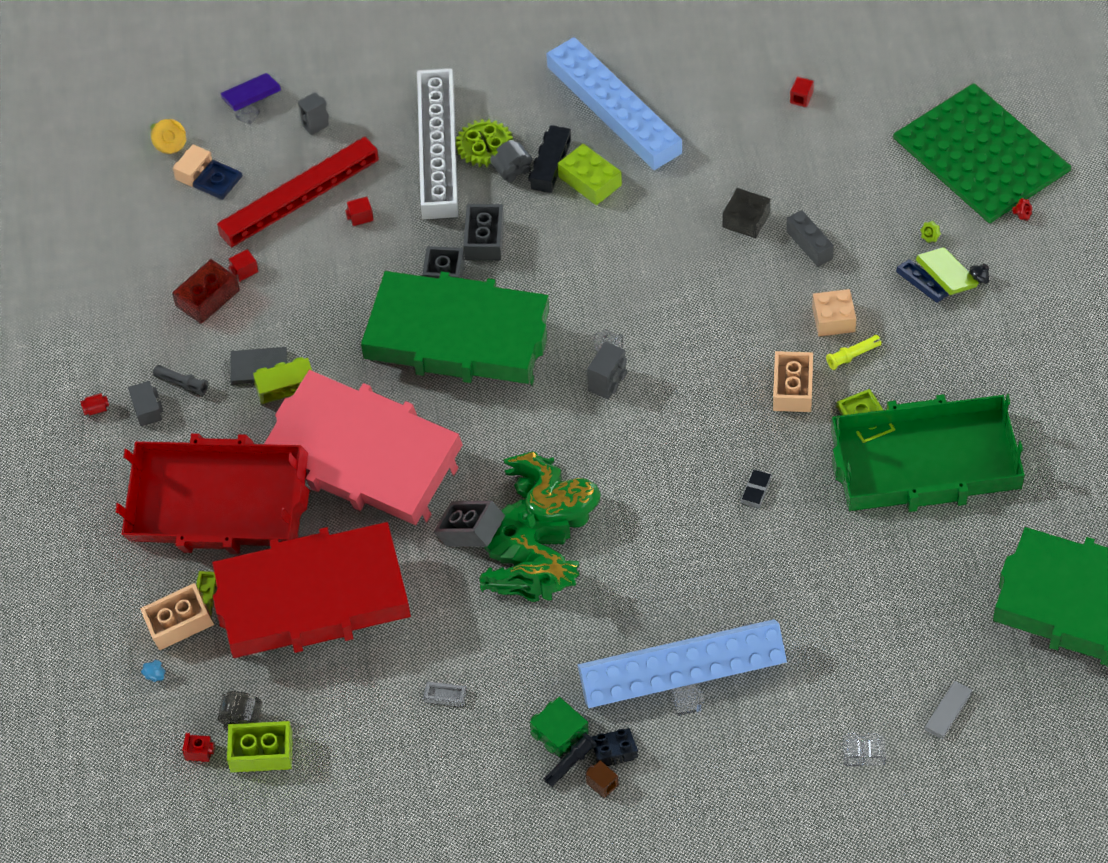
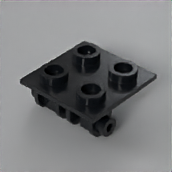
(615, 745)

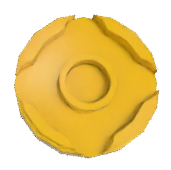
(168, 136)

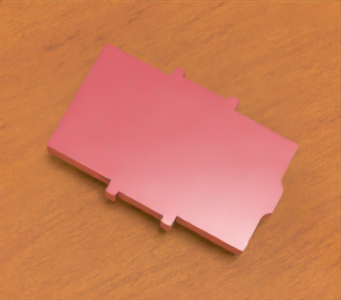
(366, 446)

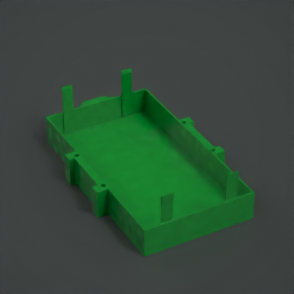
(457, 327)
(931, 458)
(1057, 592)

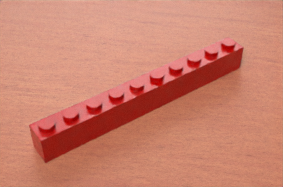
(297, 192)

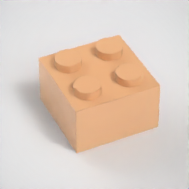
(834, 312)

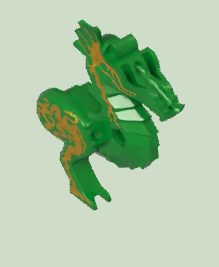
(539, 519)

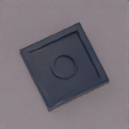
(217, 179)

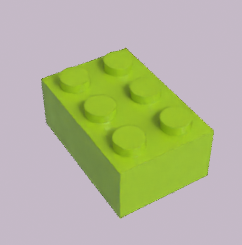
(589, 174)
(280, 380)
(259, 746)

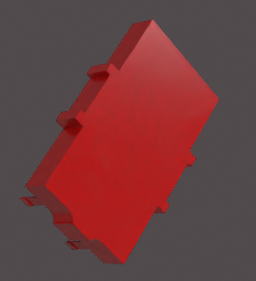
(214, 493)
(309, 590)

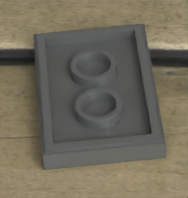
(246, 362)

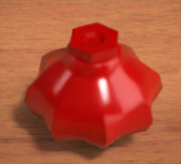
(1023, 209)

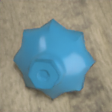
(153, 671)

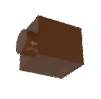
(601, 779)

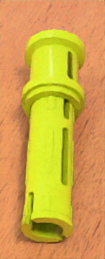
(846, 354)

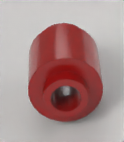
(94, 404)

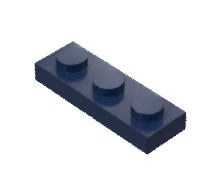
(921, 280)

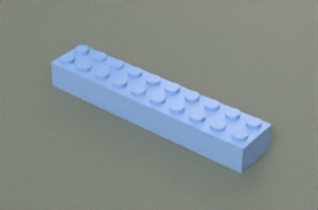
(614, 103)
(682, 663)

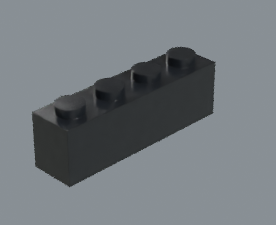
(550, 153)

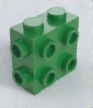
(558, 727)

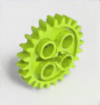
(473, 148)

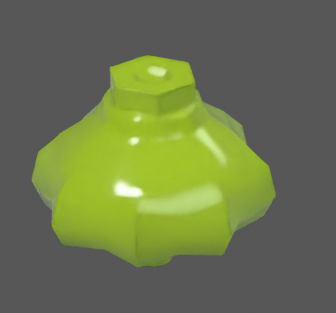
(930, 231)

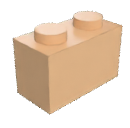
(191, 164)

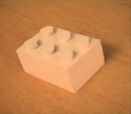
(793, 381)
(177, 616)

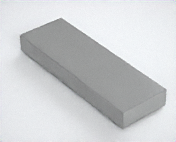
(948, 710)

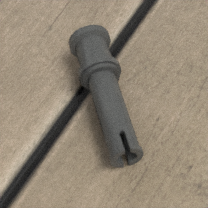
(187, 382)

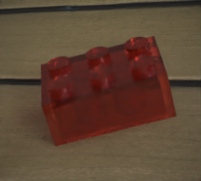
(206, 291)

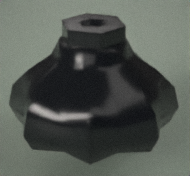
(980, 273)

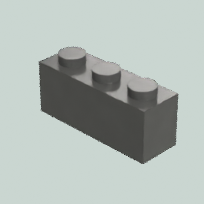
(810, 238)

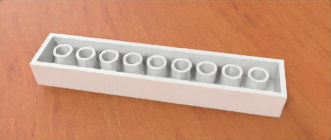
(437, 144)

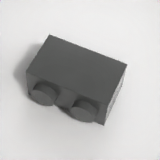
(313, 113)
(145, 403)

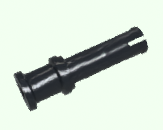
(576, 753)

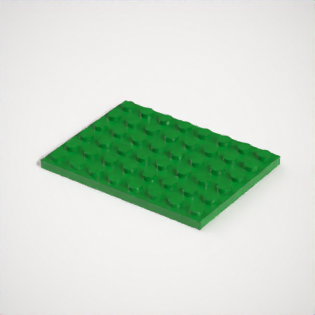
(981, 152)

